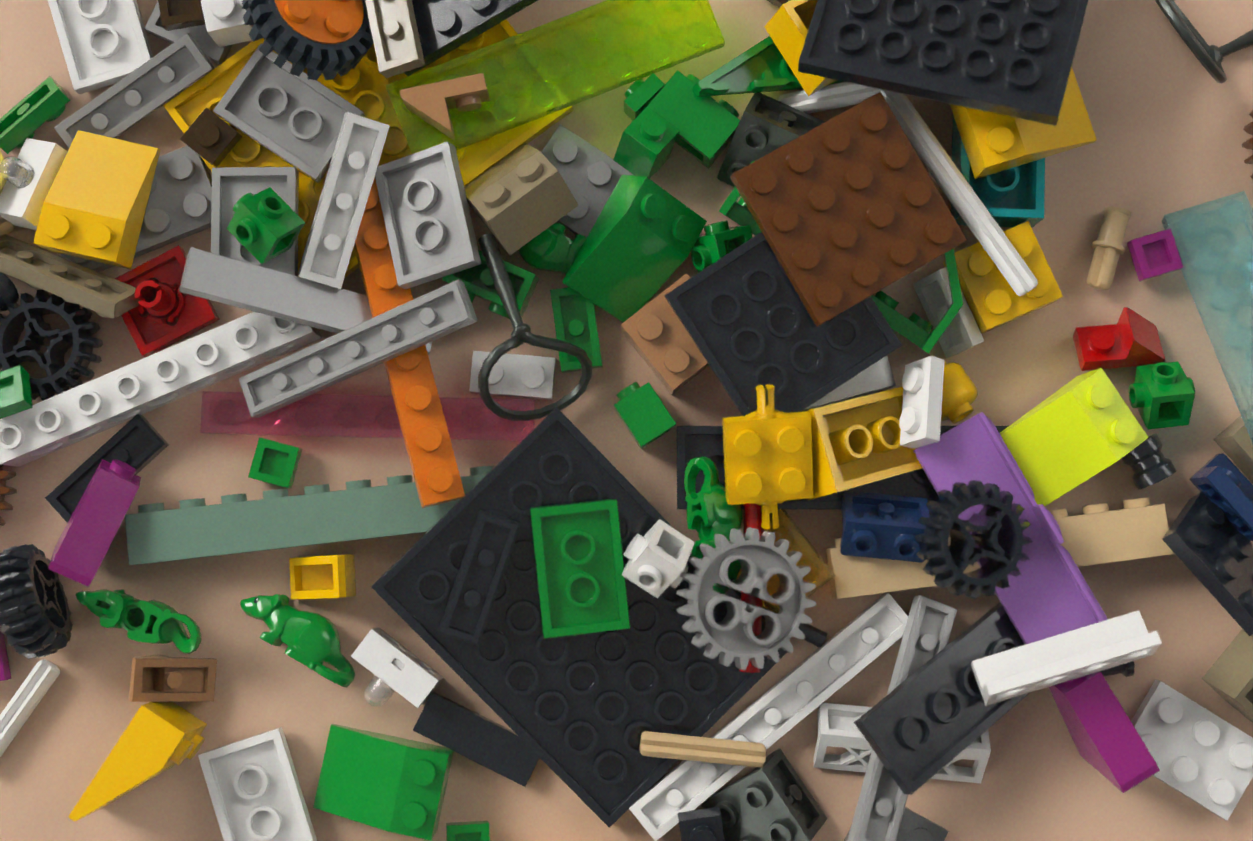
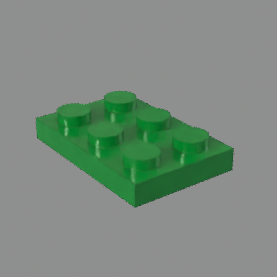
(579, 568)

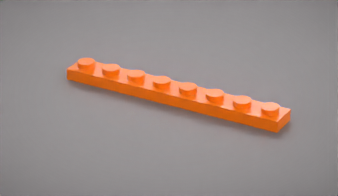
(410, 373)

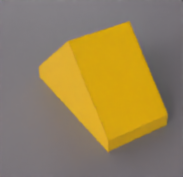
(322, 577)

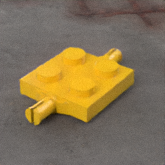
(768, 457)

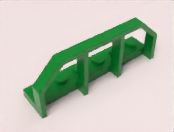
(914, 328)

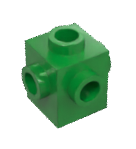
(264, 224)
(718, 242)
(1162, 395)

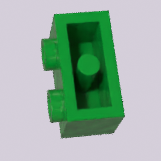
(480, 284)

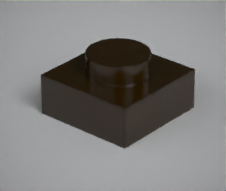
(181, 14)
(211, 137)

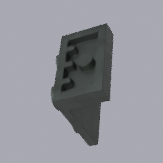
(762, 129)
(768, 805)

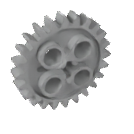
(734, 635)

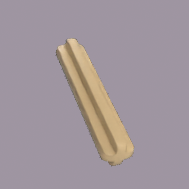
(702, 749)

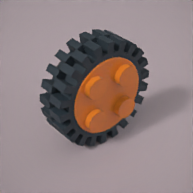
(311, 33)

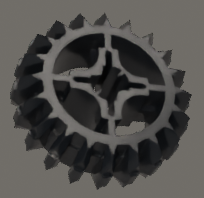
(77, 336)
(996, 518)
(32, 603)

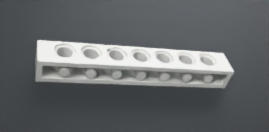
(148, 385)

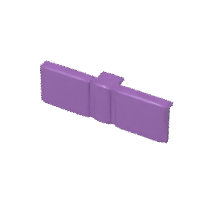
(1051, 591)

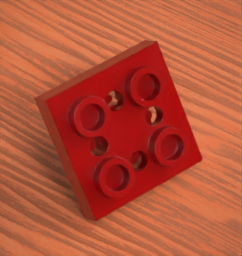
(164, 304)

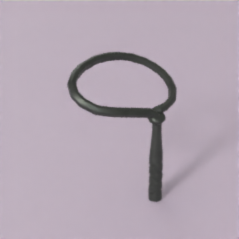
(1208, 56)
(519, 336)

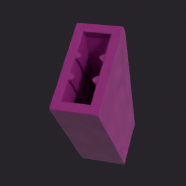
(95, 521)
(1103, 731)

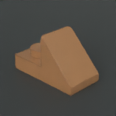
(434, 100)
(172, 679)

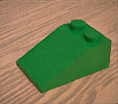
(633, 247)
(384, 781)

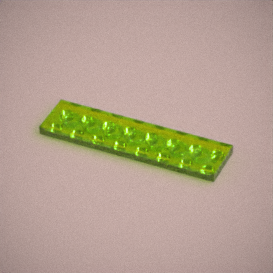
(564, 65)

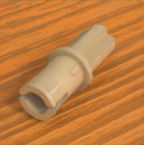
(1108, 247)

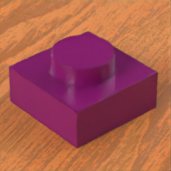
(1155, 255)

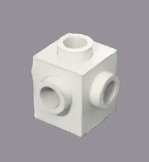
(657, 558)

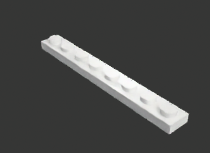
(776, 712)

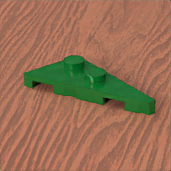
(753, 71)

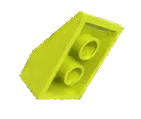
(1073, 435)

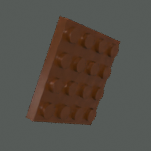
(848, 208)

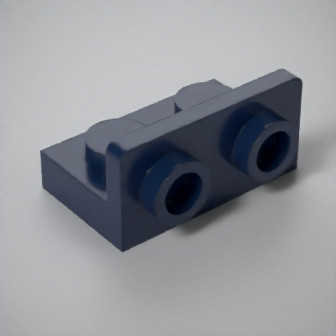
(1229, 490)
(882, 526)

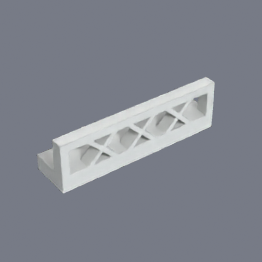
(343, 200)
(1064, 657)
(838, 729)

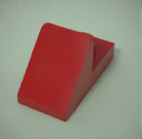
(1120, 345)

